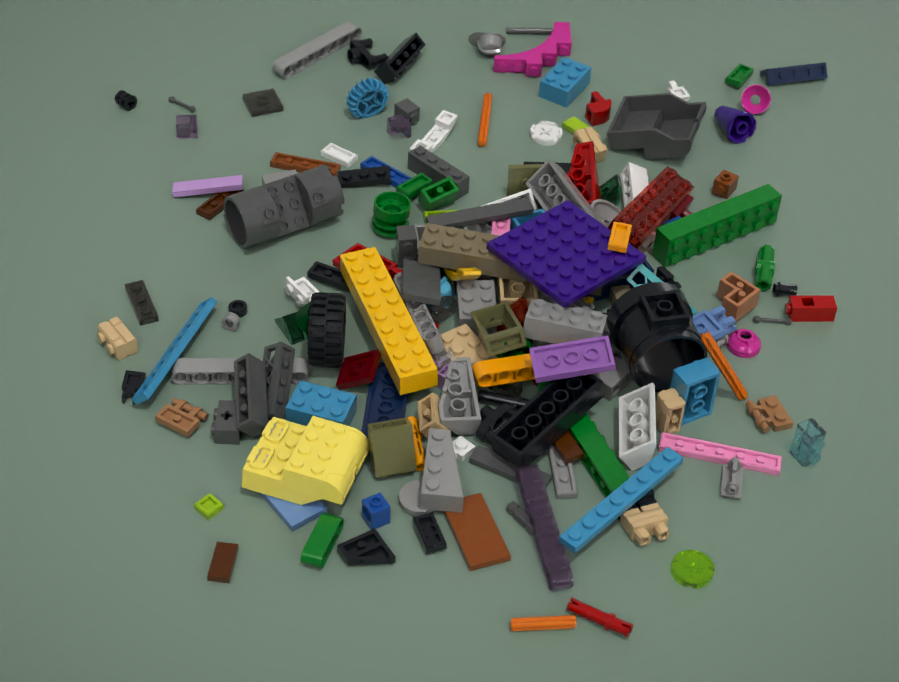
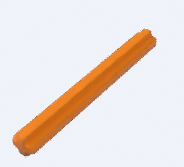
(484, 121)
(724, 366)

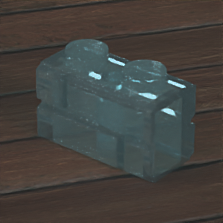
(808, 442)

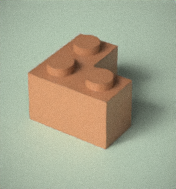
(737, 295)

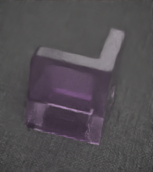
(399, 124)
(186, 126)

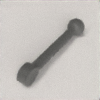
(172, 100)
(787, 321)

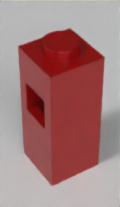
(811, 308)

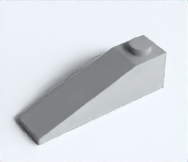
(459, 400)

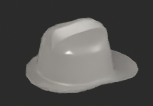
(488, 43)

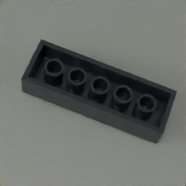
(546, 418)

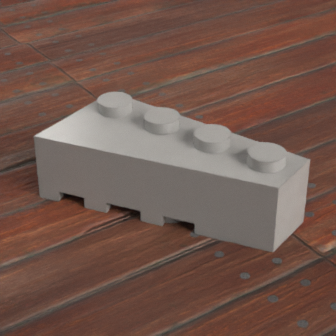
(441, 477)

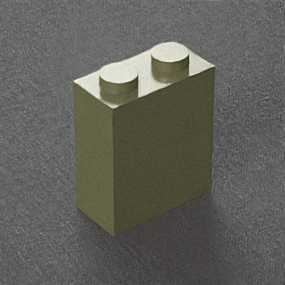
(391, 447)

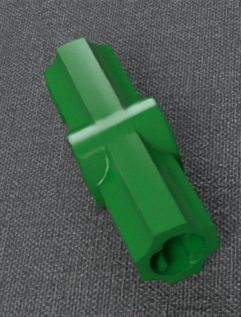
(765, 268)

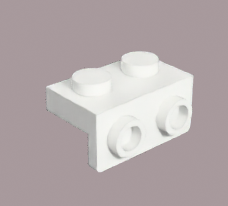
(300, 290)

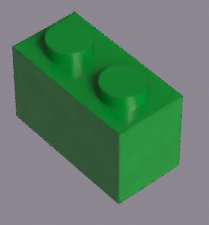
(438, 194)

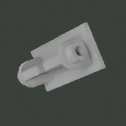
(732, 479)

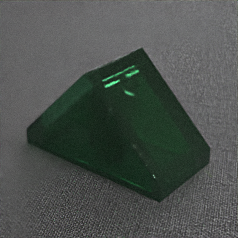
(611, 190)
(290, 329)

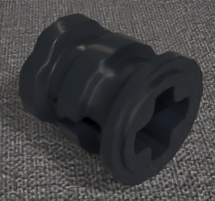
(125, 100)

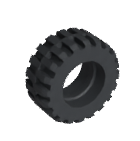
(326, 329)

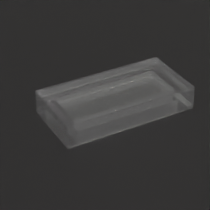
(444, 357)

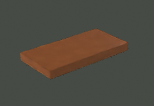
(477, 534)

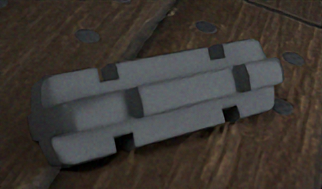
(520, 516)

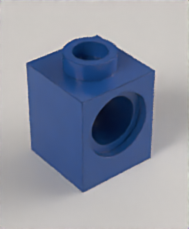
(376, 511)

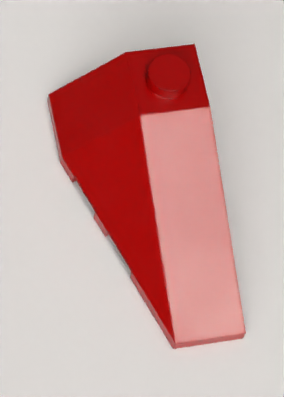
(584, 171)

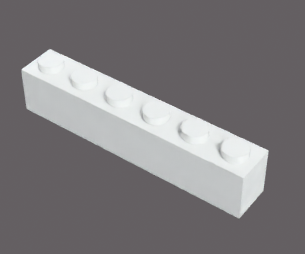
(633, 181)

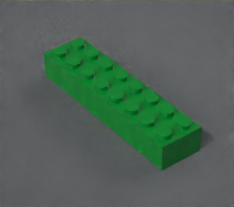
(716, 225)

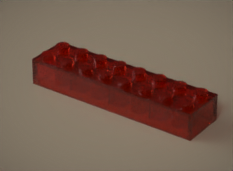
(653, 205)

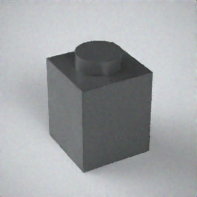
(408, 109)

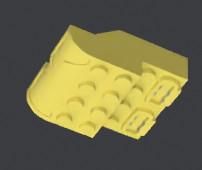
(305, 461)

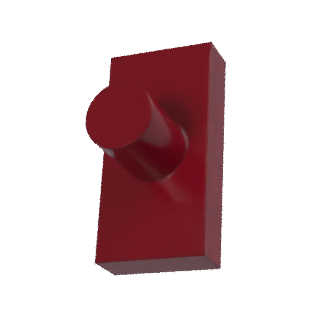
(682, 209)

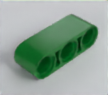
(322, 540)

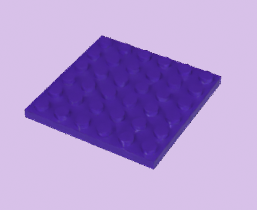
(564, 253)

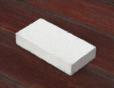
(339, 155)

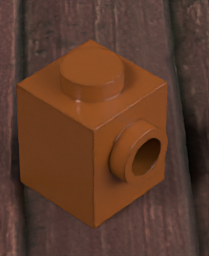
(725, 184)

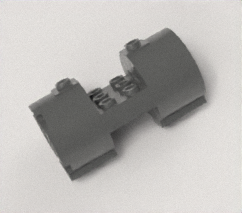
(283, 206)

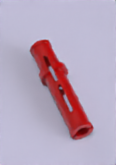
(602, 618)

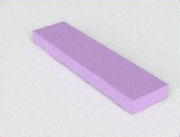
(207, 186)

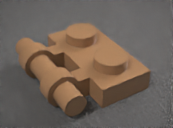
(774, 414)
(178, 419)

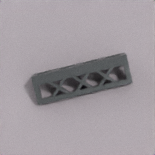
(279, 378)

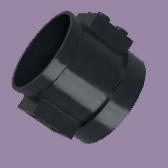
(655, 332)

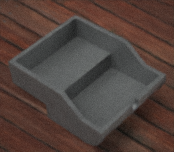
(656, 123)

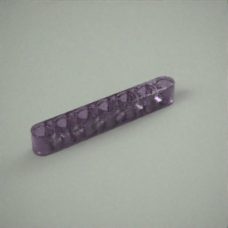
(546, 530)

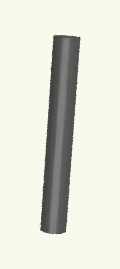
(529, 30)

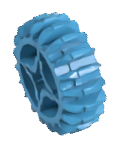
(367, 98)

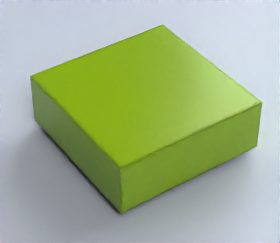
(208, 506)

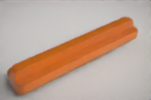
(543, 623)

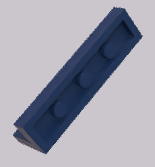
(795, 73)

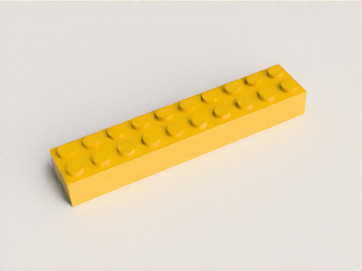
(388, 321)

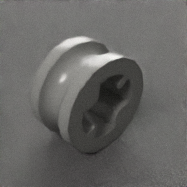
(230, 321)

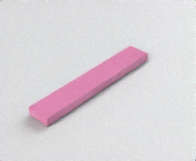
(721, 453)

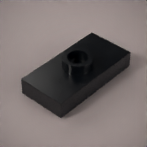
(429, 533)

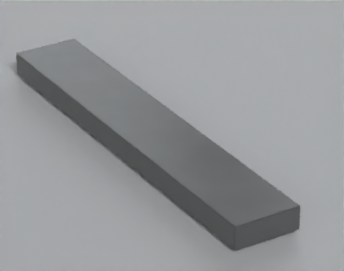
(482, 214)

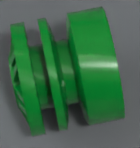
(389, 211)

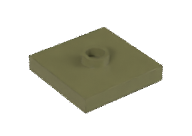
(518, 176)

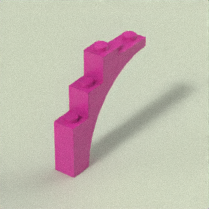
(545, 54)

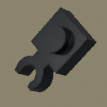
(664, 275)
(131, 384)

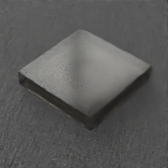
(262, 102)

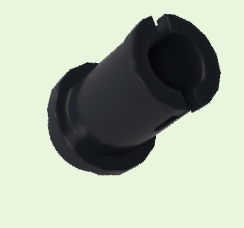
(784, 289)

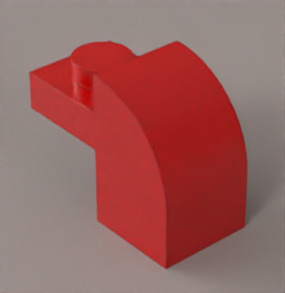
(598, 109)

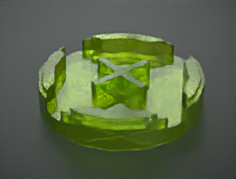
(692, 568)

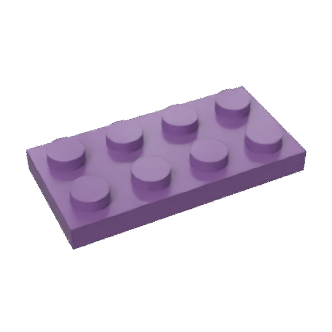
(572, 359)

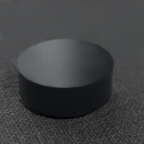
(238, 307)

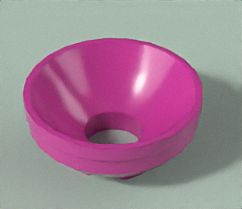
(762, 92)
(743, 347)

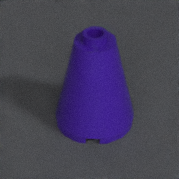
(735, 123)

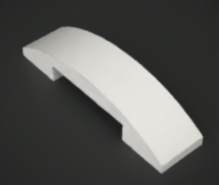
(438, 133)

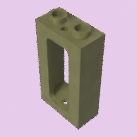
(501, 315)

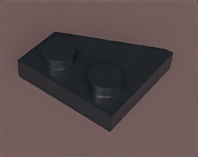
(366, 550)

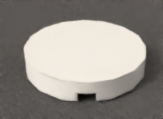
(546, 133)

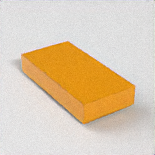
(619, 237)

